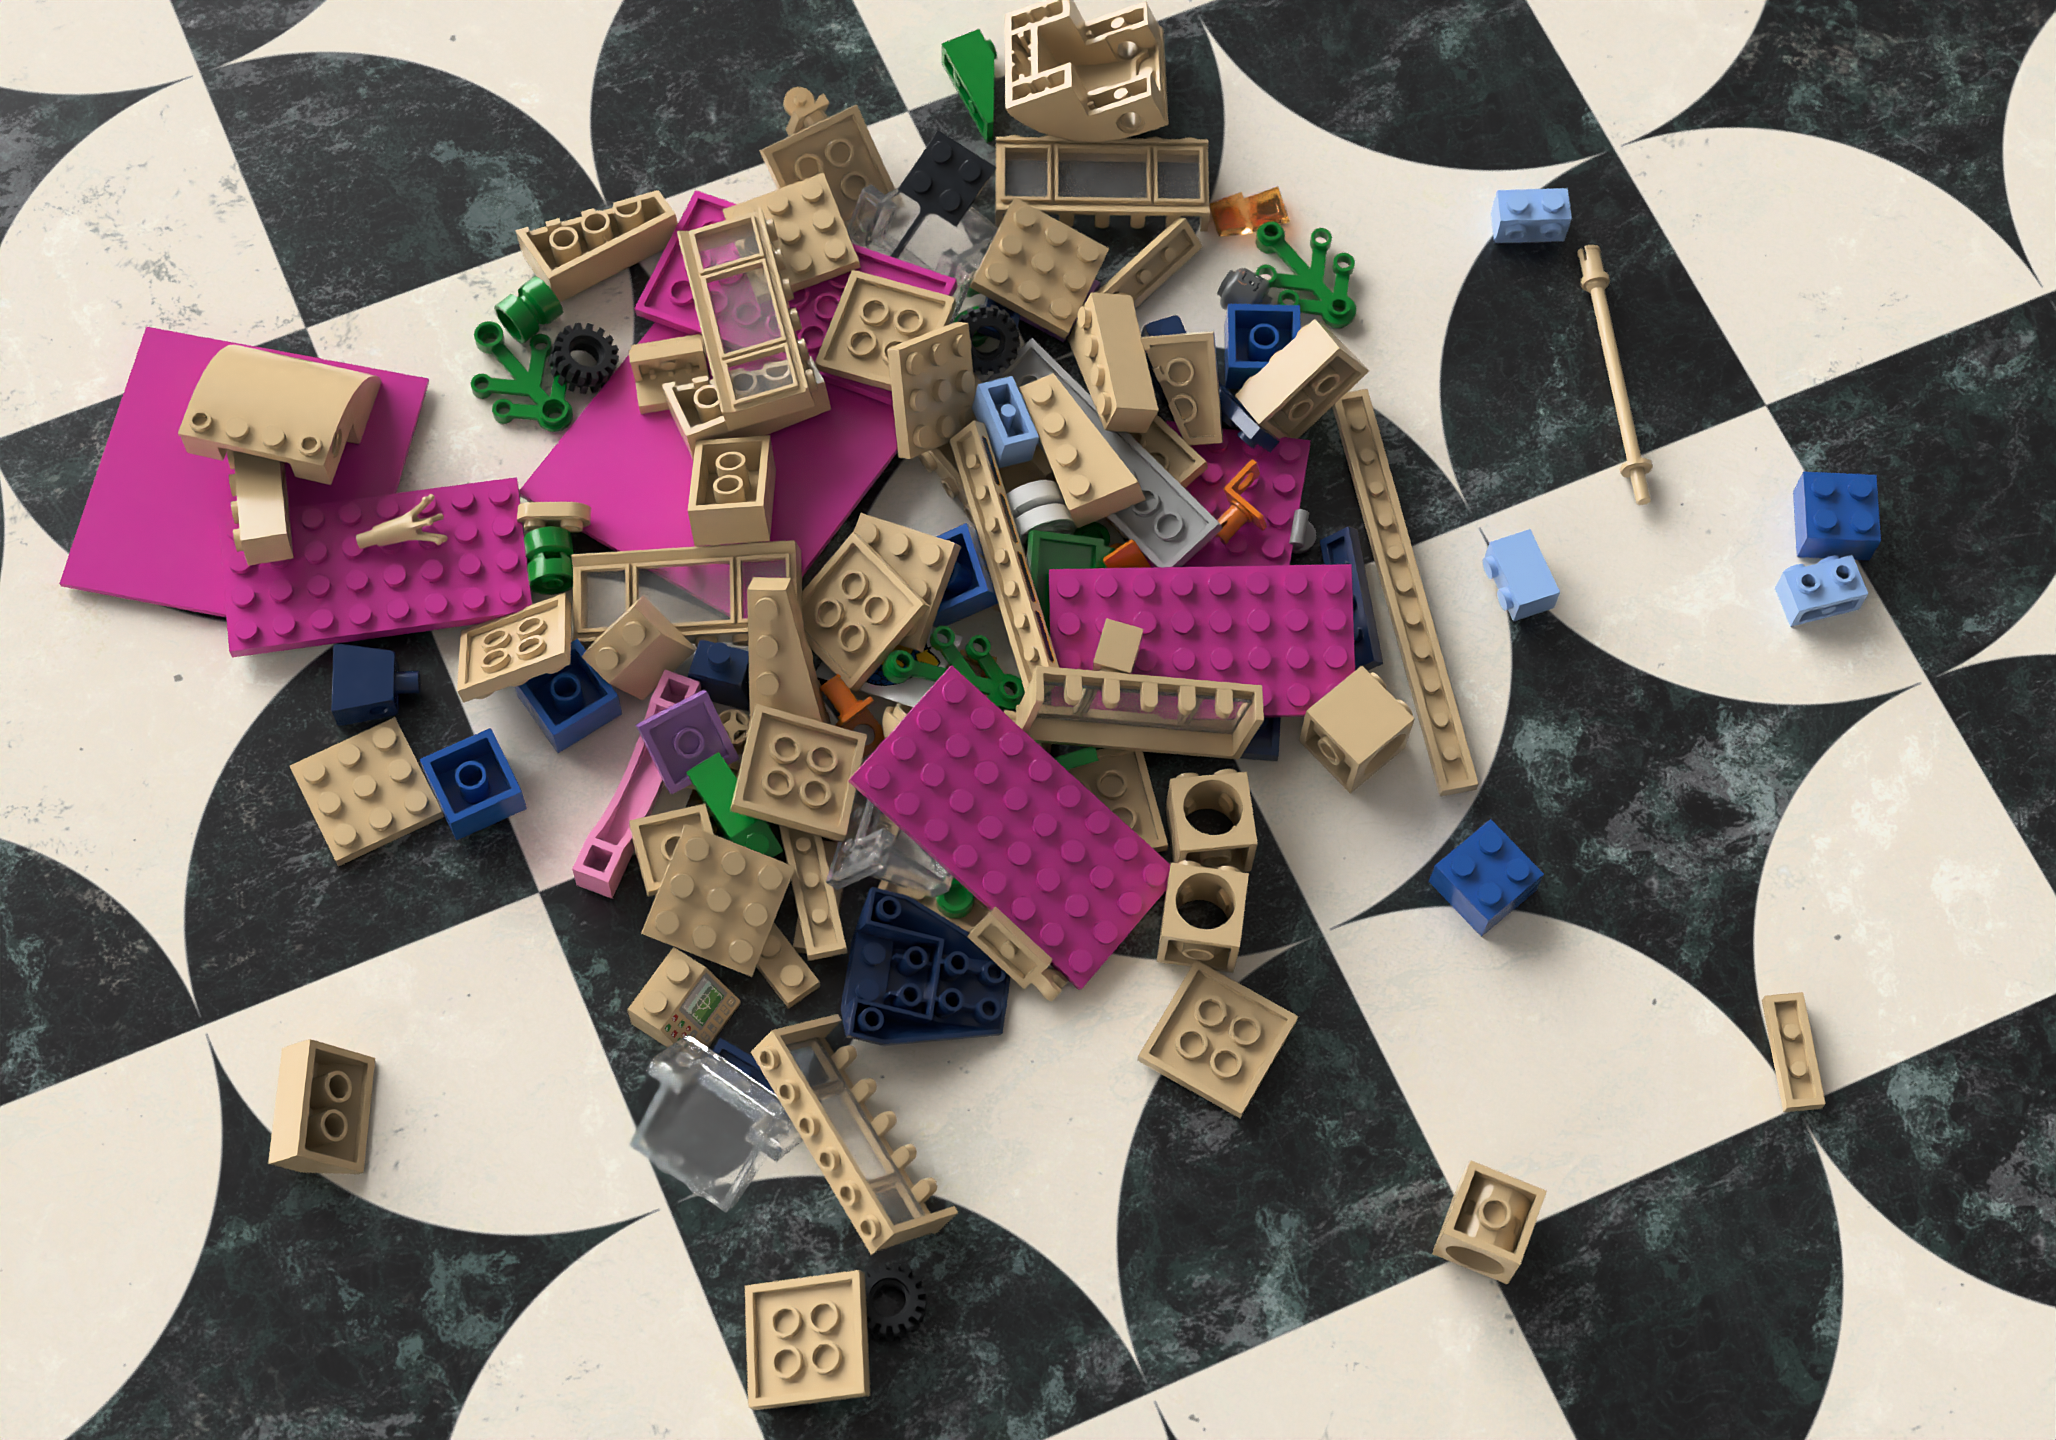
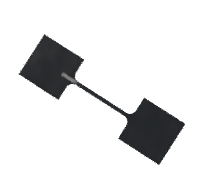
(944, 183)

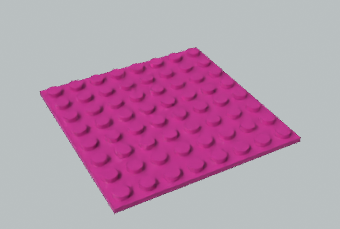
(640, 471)
(157, 508)

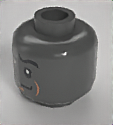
(1244, 288)

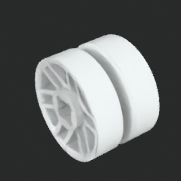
(1041, 508)

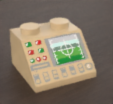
(682, 1001)

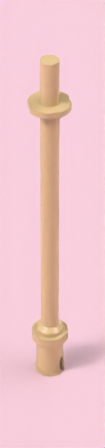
(1595, 282)

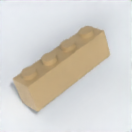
(260, 508)

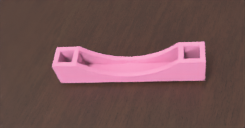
(610, 841)

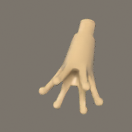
(403, 528)

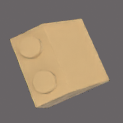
(638, 650)

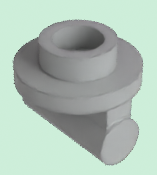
(1302, 533)

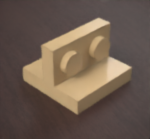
(666, 362)
(657, 838)

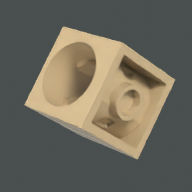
(1356, 728)
(1225, 792)
(1185, 943)
(1489, 1222)

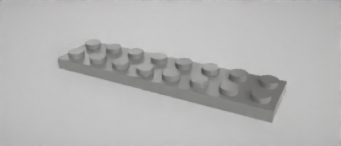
(1170, 521)

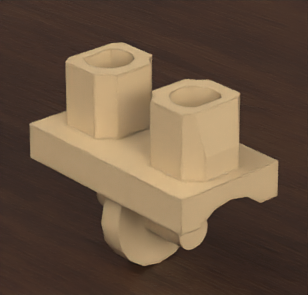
(803, 109)

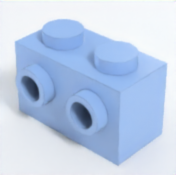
(1530, 215)
(1006, 421)
(1520, 575)
(1821, 589)

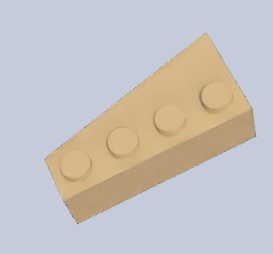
(597, 244)
(1114, 362)
(700, 417)
(1082, 460)
(779, 653)

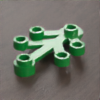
(1309, 278)
(524, 384)
(992, 686)

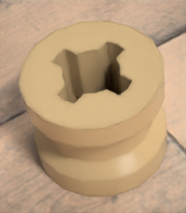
(734, 723)

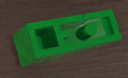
(971, 69)
(716, 788)

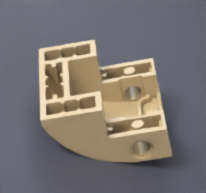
(1082, 76)
(278, 410)

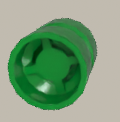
(532, 306)
(549, 560)

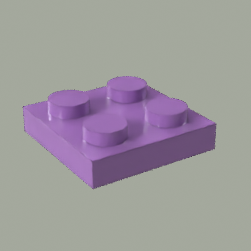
(684, 738)

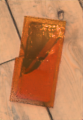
(1245, 215)

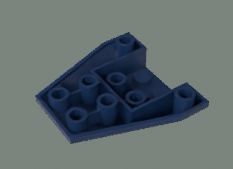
(918, 977)

